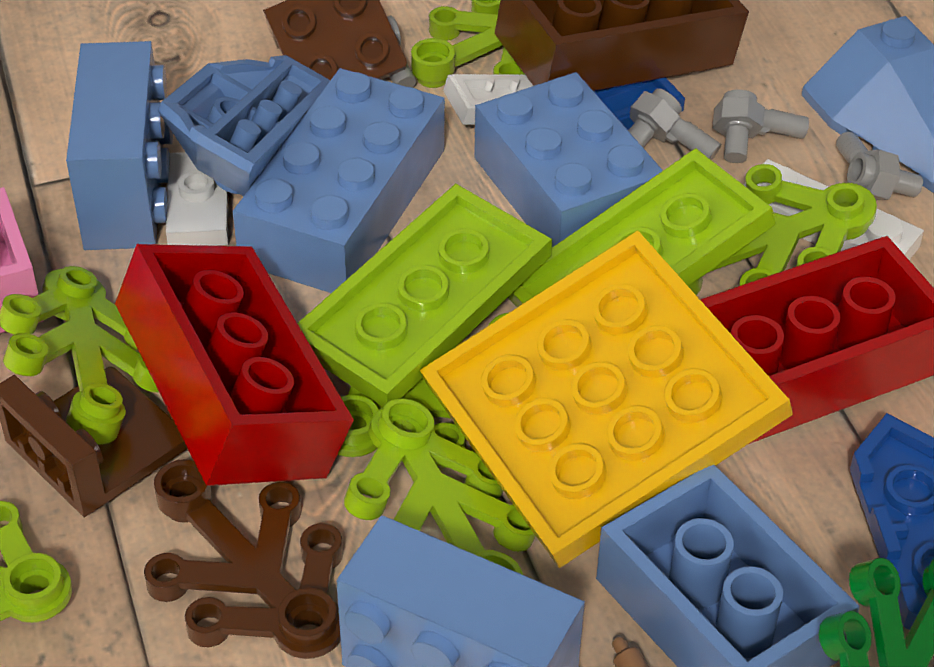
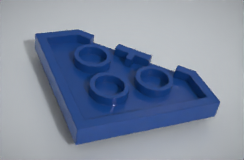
(897, 496)

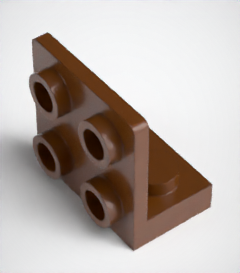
(337, 36)
(72, 460)

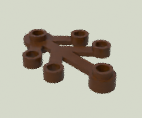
(248, 568)

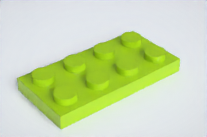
(686, 212)
(423, 293)

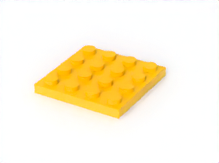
(603, 395)

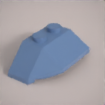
(239, 115)

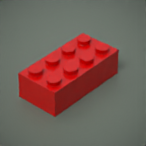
(835, 328)
(232, 364)

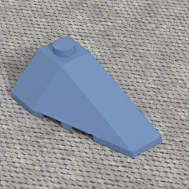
(882, 92)

